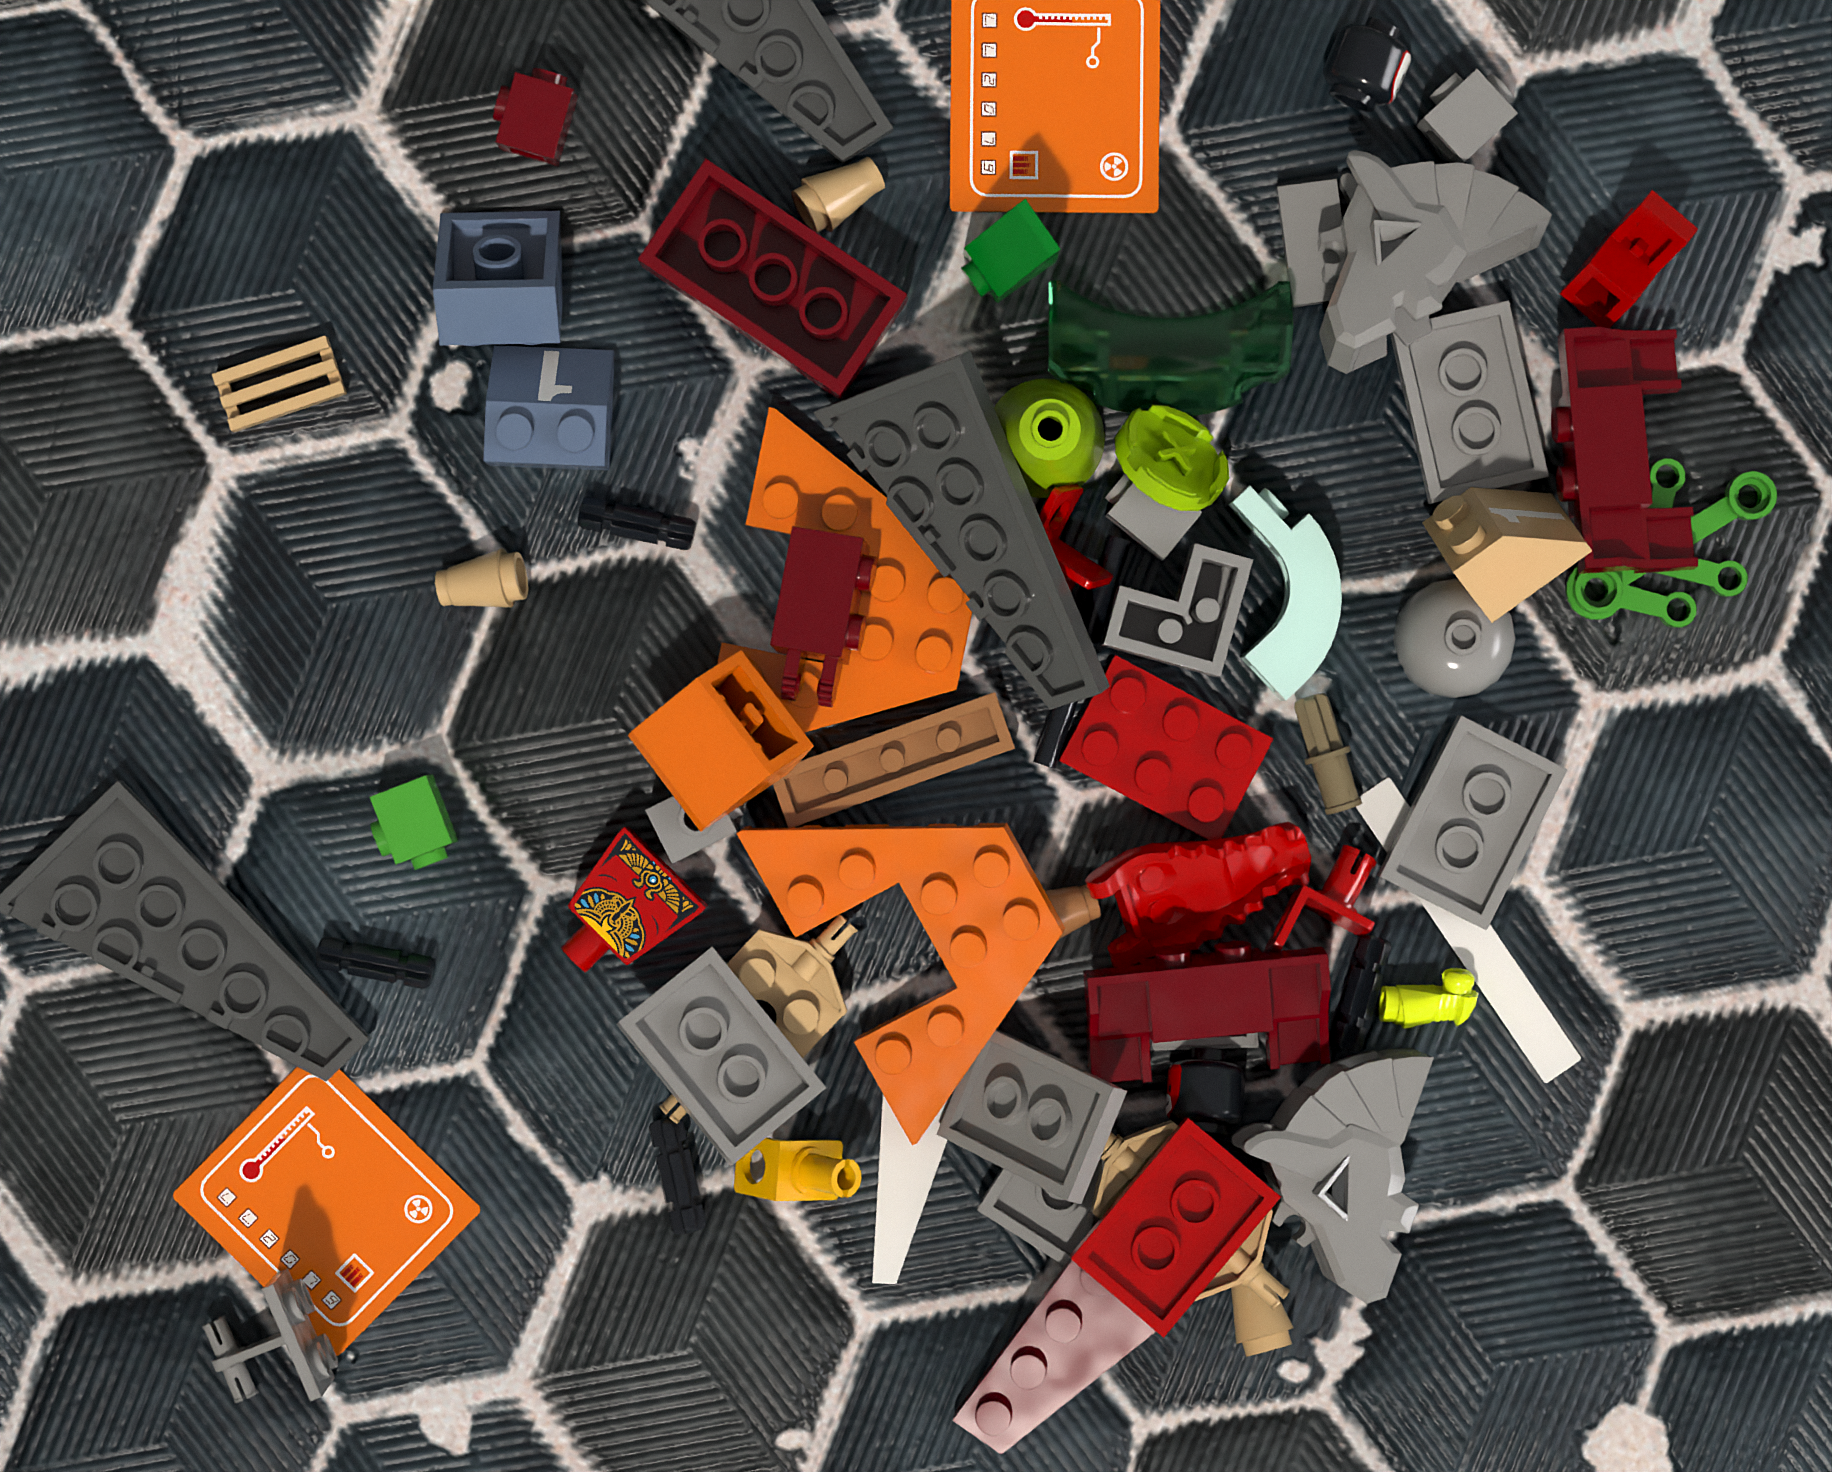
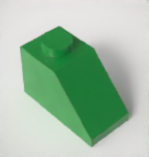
(1009, 253)

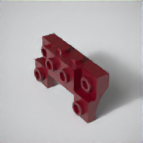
(1607, 450)
(1207, 997)

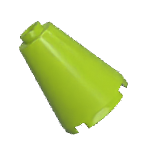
(1056, 462)

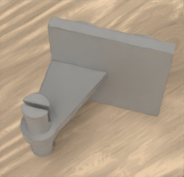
(310, 1353)

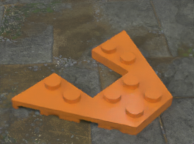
(912, 614)
(975, 905)

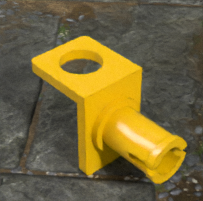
(799, 1171)

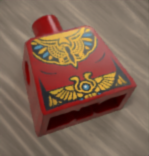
(628, 903)

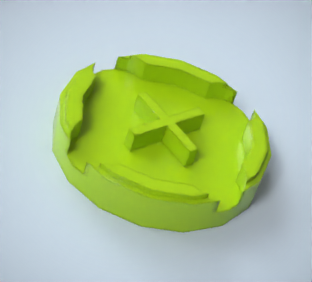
(1171, 458)

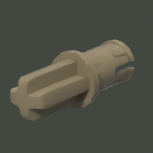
(1327, 753)

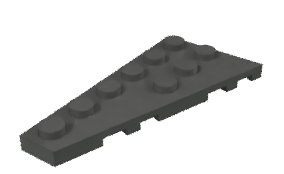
(790, 62)
(967, 506)
(159, 917)

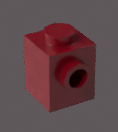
(535, 115)

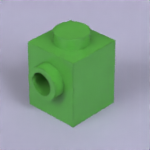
(412, 823)

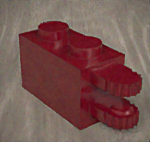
(821, 607)

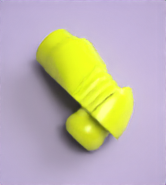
(1428, 1003)

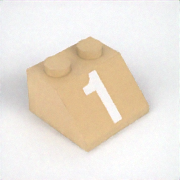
(1504, 544)

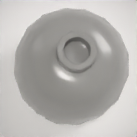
(1450, 641)

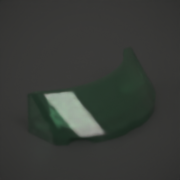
(1174, 362)

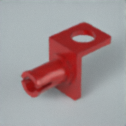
(1073, 564)
(1334, 900)

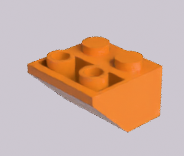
(721, 741)

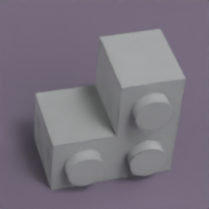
(1193, 628)

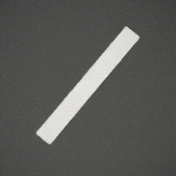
(1482, 955)

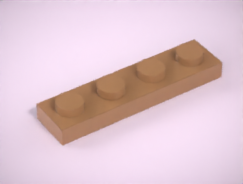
(893, 760)

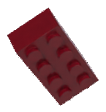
(773, 279)

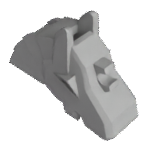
(1407, 245)
(1345, 1137)

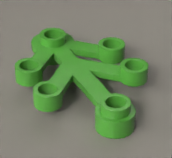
(1621, 595)

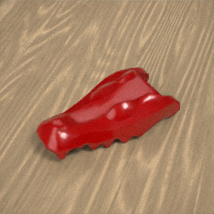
(1195, 888)

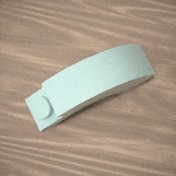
(1312, 594)

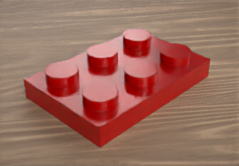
(1166, 750)
(1174, 1226)

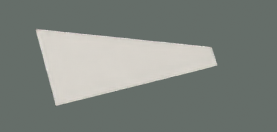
(902, 1190)

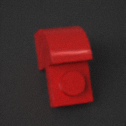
(1628, 260)

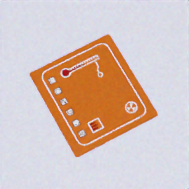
(1055, 105)
(332, 1196)

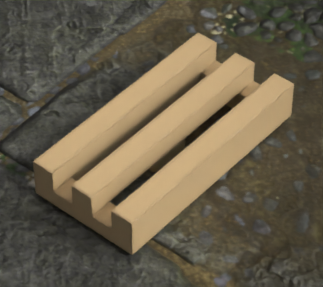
(231, 400)

